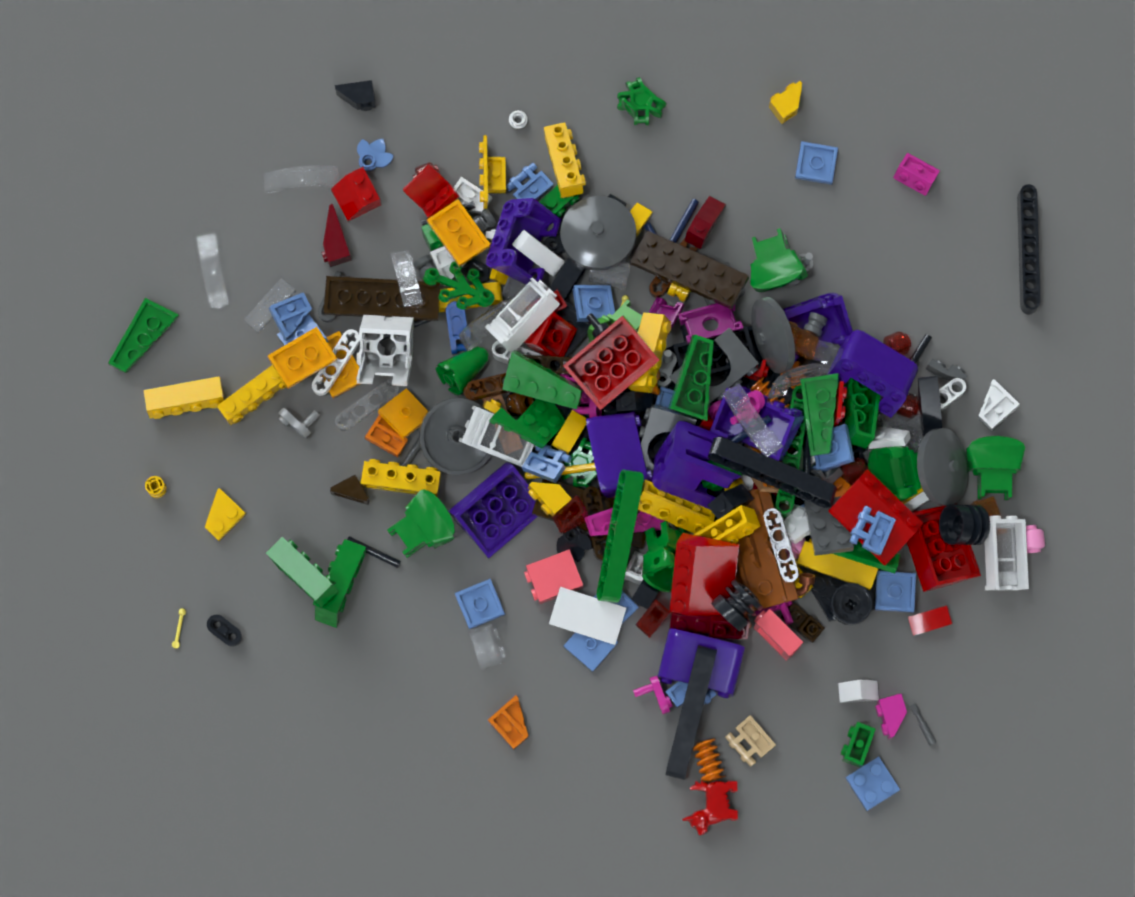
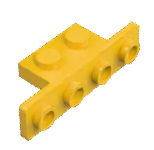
(493, 174)

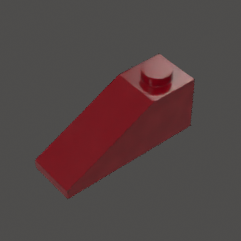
(704, 222)
(334, 243)

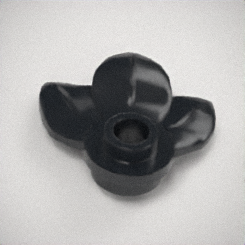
(576, 544)

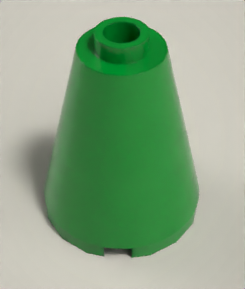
(462, 369)

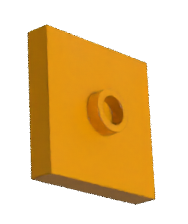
(403, 413)

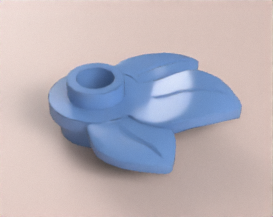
(374, 152)

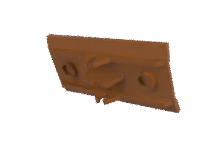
(757, 562)

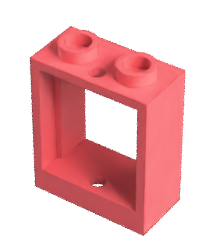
(777, 634)

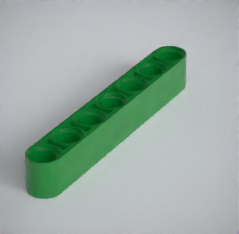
(792, 460)
(620, 536)

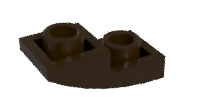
(804, 623)

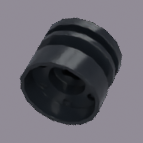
(964, 524)
(858, 595)
(737, 605)

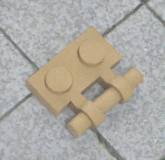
(754, 736)

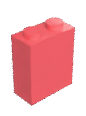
(551, 574)

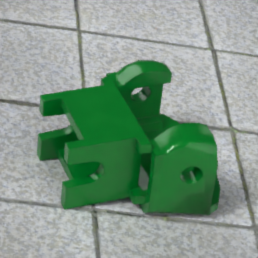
(775, 263)
(994, 463)
(896, 470)
(425, 524)
(660, 558)

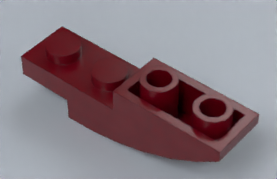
(714, 625)

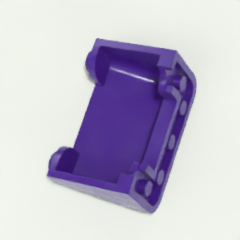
(831, 307)
(616, 448)
(680, 654)

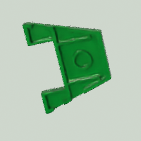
(535, 425)

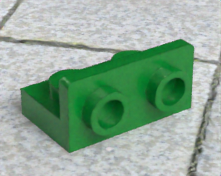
(557, 204)

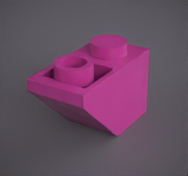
(892, 713)

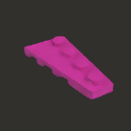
(599, 523)

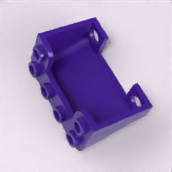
(515, 217)
(784, 423)

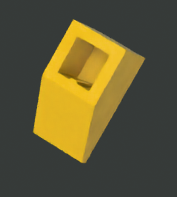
(786, 104)
(550, 496)

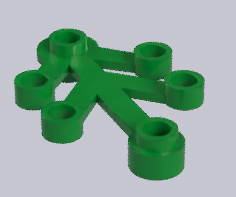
(461, 287)

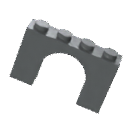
(740, 360)
(658, 420)

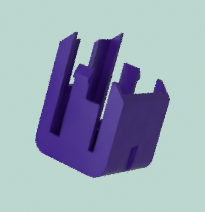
(683, 464)

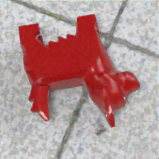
(717, 805)

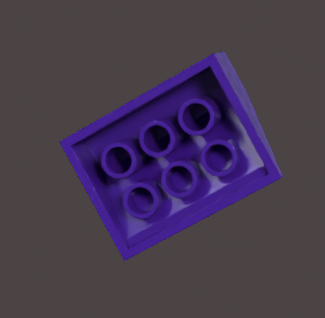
(495, 509)

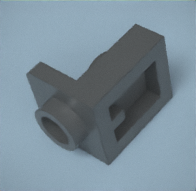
(829, 476)

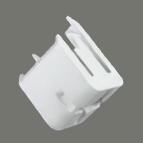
(372, 354)

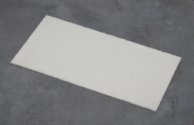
(587, 615)

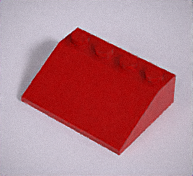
(611, 362)
(872, 493)
(935, 560)
(701, 573)

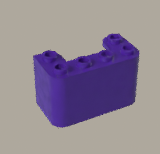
(876, 368)

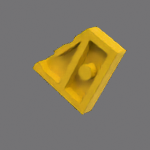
(223, 515)

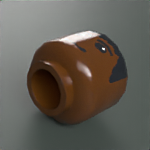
(517, 404)

